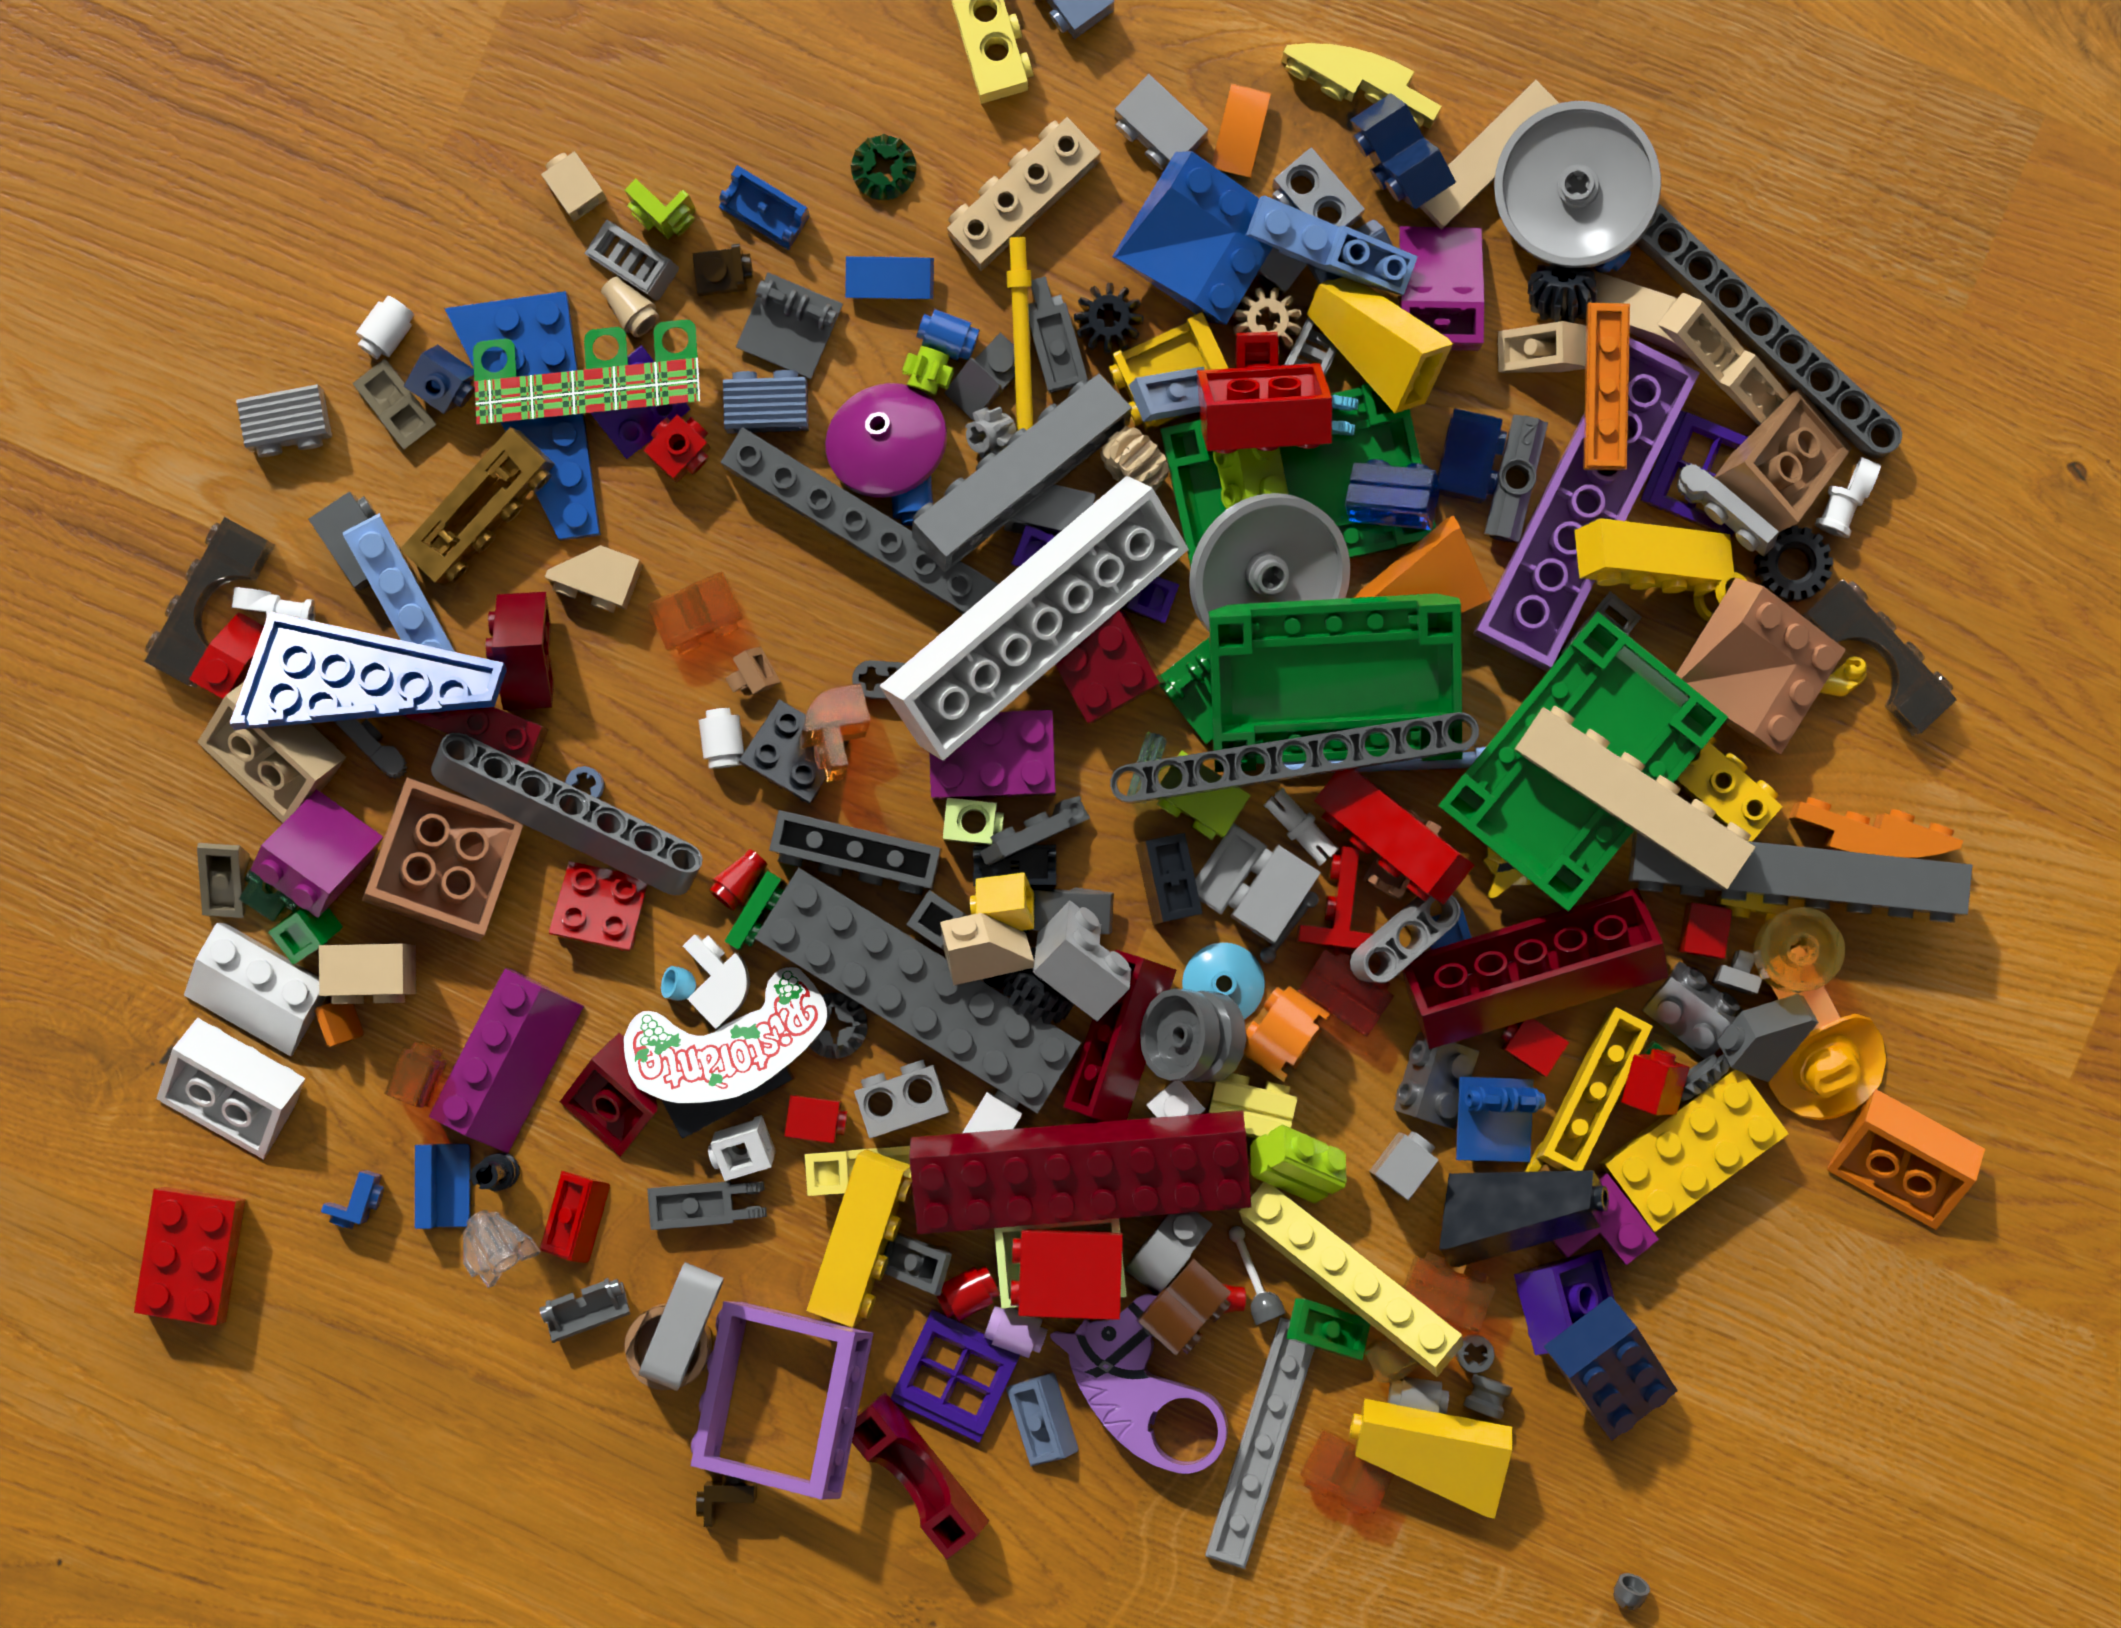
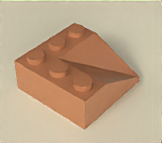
(1760, 664)
(443, 860)

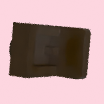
(728, 1490)

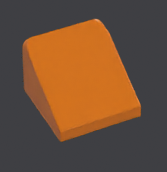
(339, 1023)

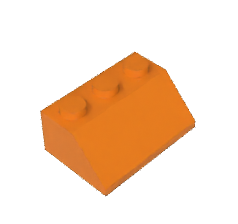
(1906, 1159)

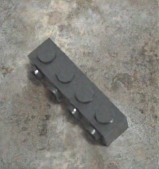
(855, 850)

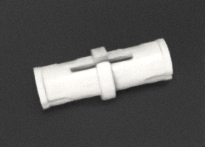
(1301, 826)

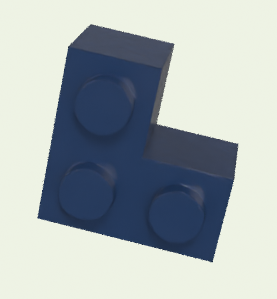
(1401, 155)

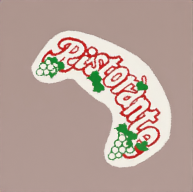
(735, 1056)

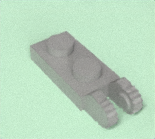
(1727, 508)

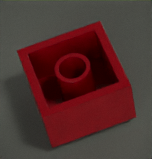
(1109, 669)

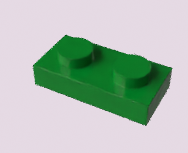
(748, 923)
(1328, 1329)

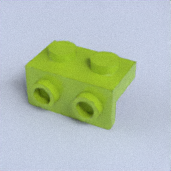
(651, 212)
(1249, 474)

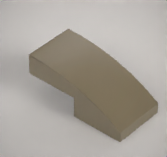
(394, 403)

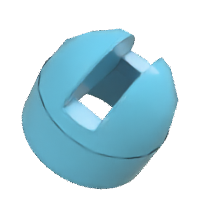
(677, 983)

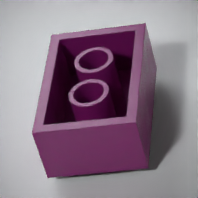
(1002, 759)

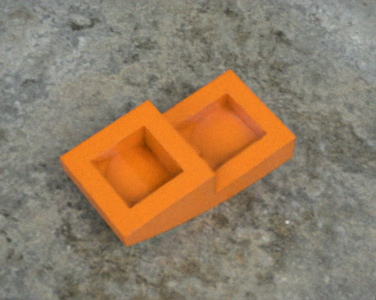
(1241, 130)

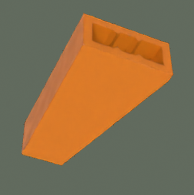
(1434, 565)

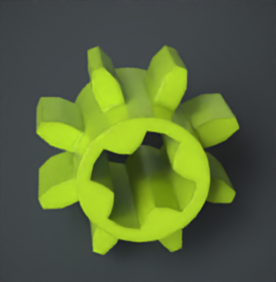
(928, 370)

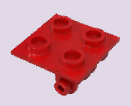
(598, 906)

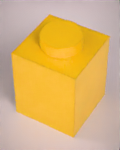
(1005, 899)

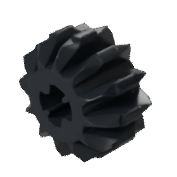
(1561, 292)
(1097, 326)

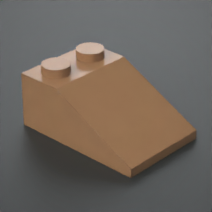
(1785, 462)

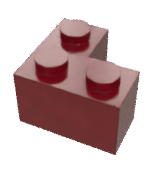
(522, 643)

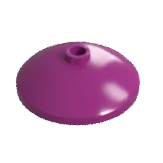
(894, 457)

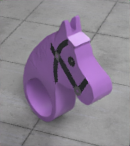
(1113, 1376)

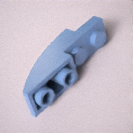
(1331, 247)

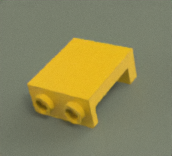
(1178, 349)

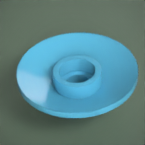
(1229, 961)

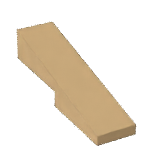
(1477, 163)
(1723, 358)

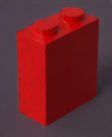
(1068, 1274)

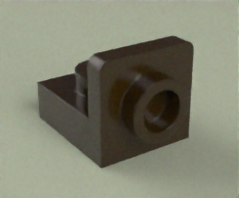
(722, 271)

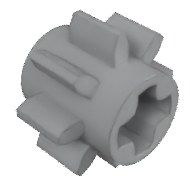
(989, 431)

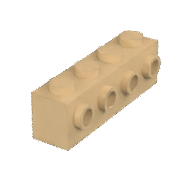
(1023, 193)

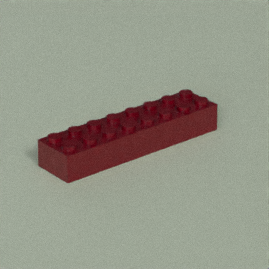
(1080, 1172)

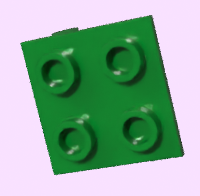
(1190, 689)

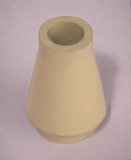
(631, 308)

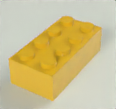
(1695, 1150)

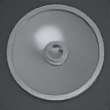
(1577, 184)
(1268, 552)

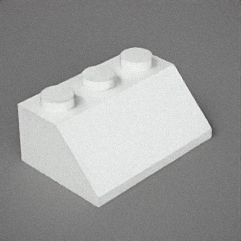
(254, 988)
(229, 1087)

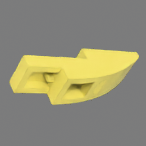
(1346, 69)

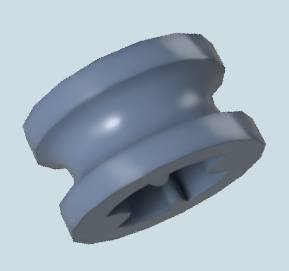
(573, 779)

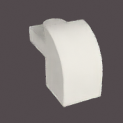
(725, 988)

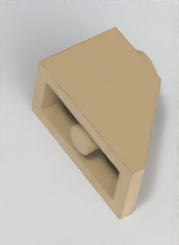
(1542, 348)
(983, 948)

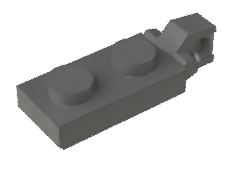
(1054, 339)
(1038, 828)

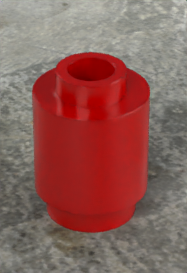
(968, 1293)

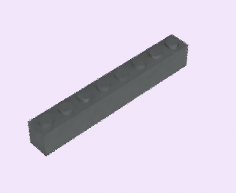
(1819, 879)

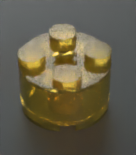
(1816, 934)

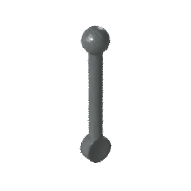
(1268, 954)

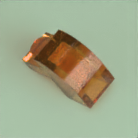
(830, 720)

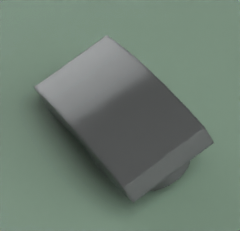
(1050, 901)

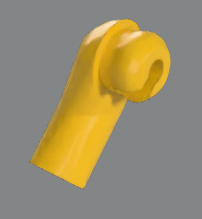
(1846, 677)

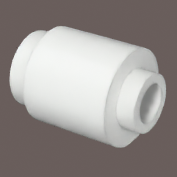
(384, 327)
(721, 738)

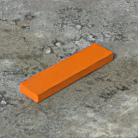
(1606, 386)

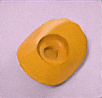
(1832, 1069)

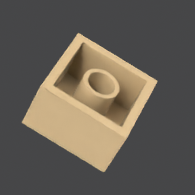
(367, 969)

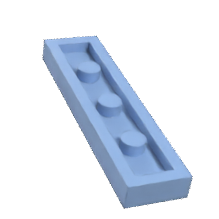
(395, 584)

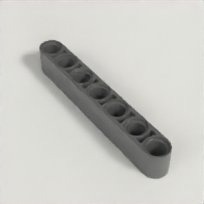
(566, 814)

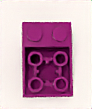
(1446, 282)

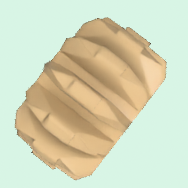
(1274, 310)
(1134, 456)

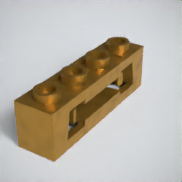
(503, 506)

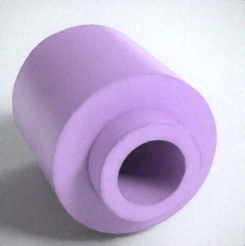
(1015, 1332)

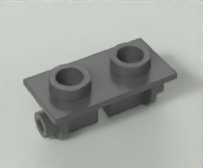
(598, 1306)

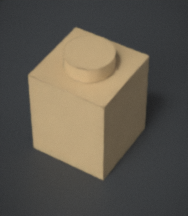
(573, 185)

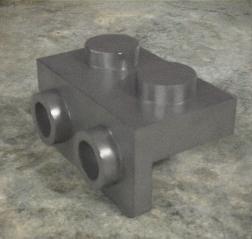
(1693, 1009)
(1432, 1081)

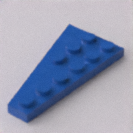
(543, 345)

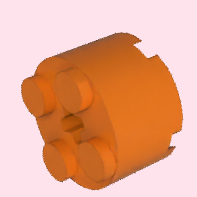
(1285, 1031)

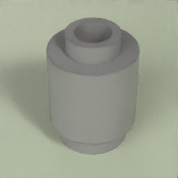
(1419, 1394)

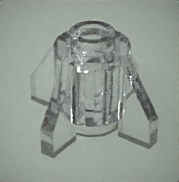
(494, 1246)

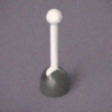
(1265, 1304)

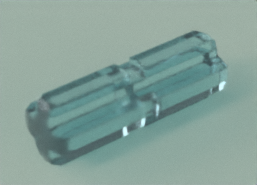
(1152, 749)

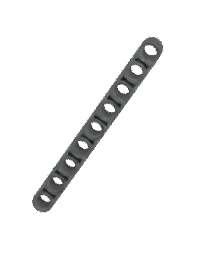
(1779, 333)
(1312, 746)

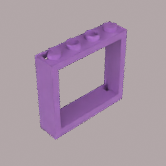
(839, 1409)

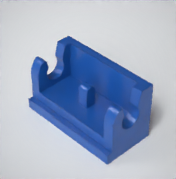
(763, 208)

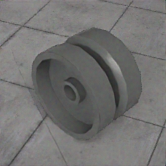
(1193, 1035)

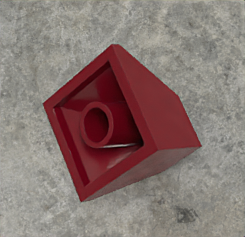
(609, 1099)

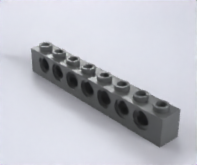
(851, 521)

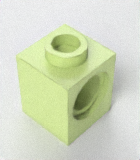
(956, 811)

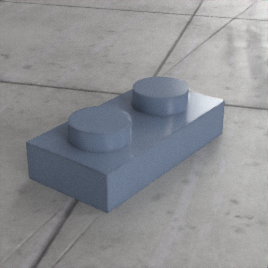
(1166, 394)

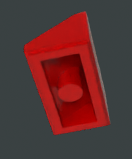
(575, 1217)

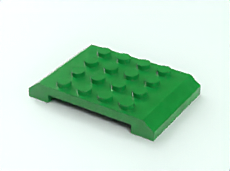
(1312, 474)
(1333, 669)
(1539, 821)

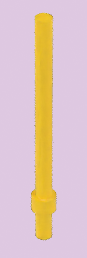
(1019, 280)

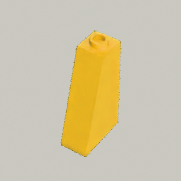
(1381, 341)
(1437, 1451)

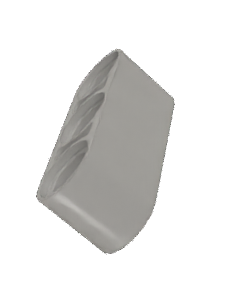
(1386, 940)
(681, 1326)

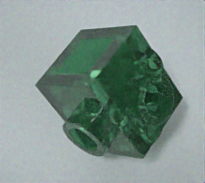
(264, 899)

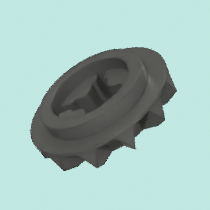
(849, 1038)
(1704, 1075)

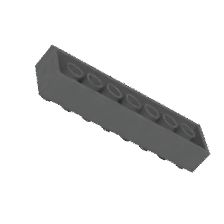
(916, 991)

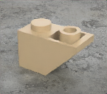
(598, 574)

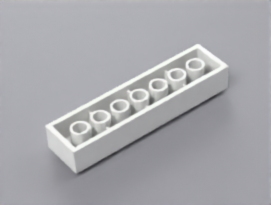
(1034, 617)

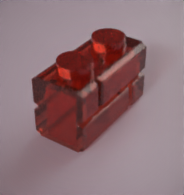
(1342, 994)

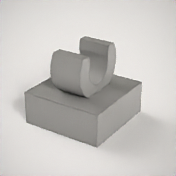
(1738, 974)

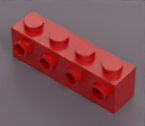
(1394, 834)

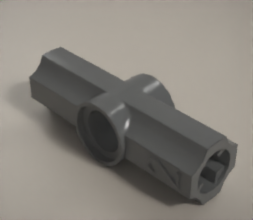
(1520, 453)

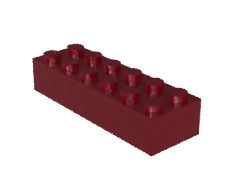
(1535, 968)

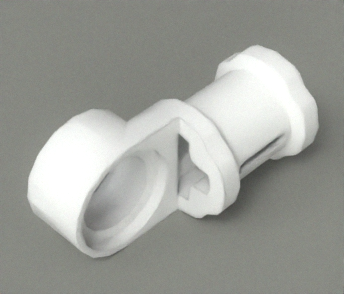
(1845, 501)
(266, 602)

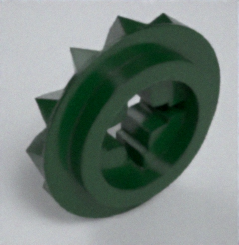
(877, 185)

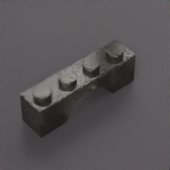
(230, 556)
(1915, 693)

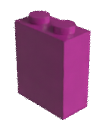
(316, 853)

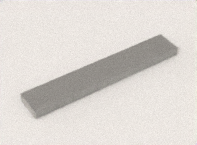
(1260, 1449)

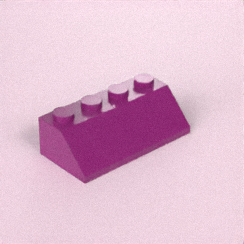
(506, 1060)

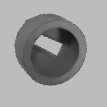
(1630, 1591)

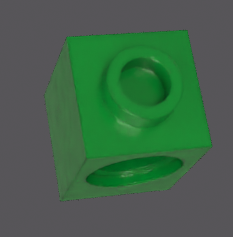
(303, 932)

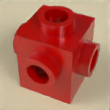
(678, 462)

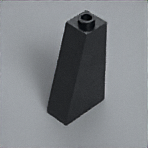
(1516, 1211)

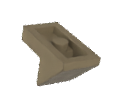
(222, 879)

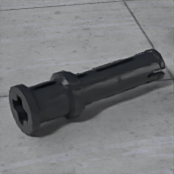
(502, 1166)

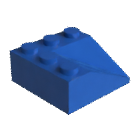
(1195, 238)

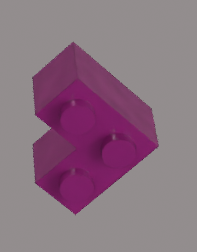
(1620, 1228)

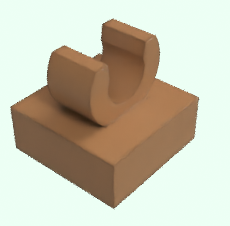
(753, 672)

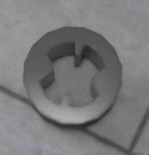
(1473, 1366)

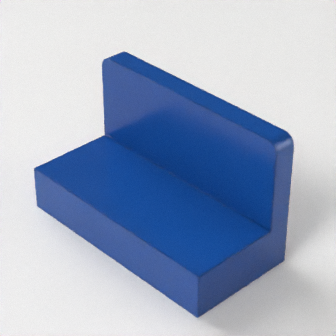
(442, 1185)

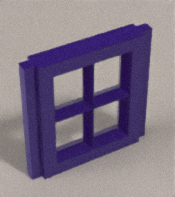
(1671, 458)
(939, 1408)

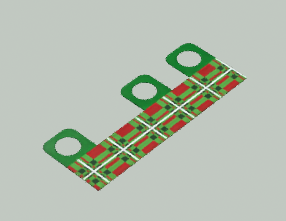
(599, 388)

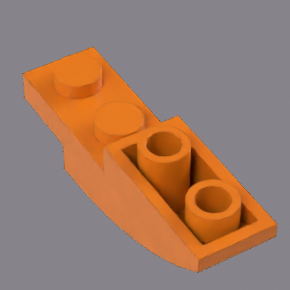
(1889, 836)

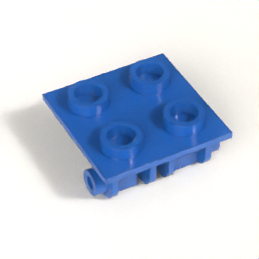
(1496, 1118)

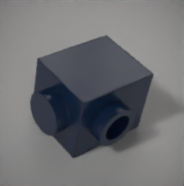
(441, 379)

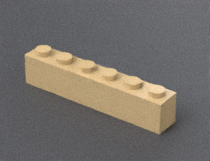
(1635, 798)

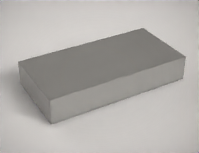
(1228, 868)

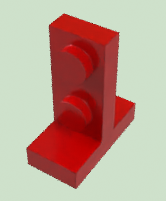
(1338, 907)

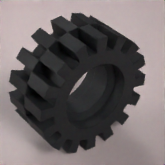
(1818, 569)
(1035, 996)

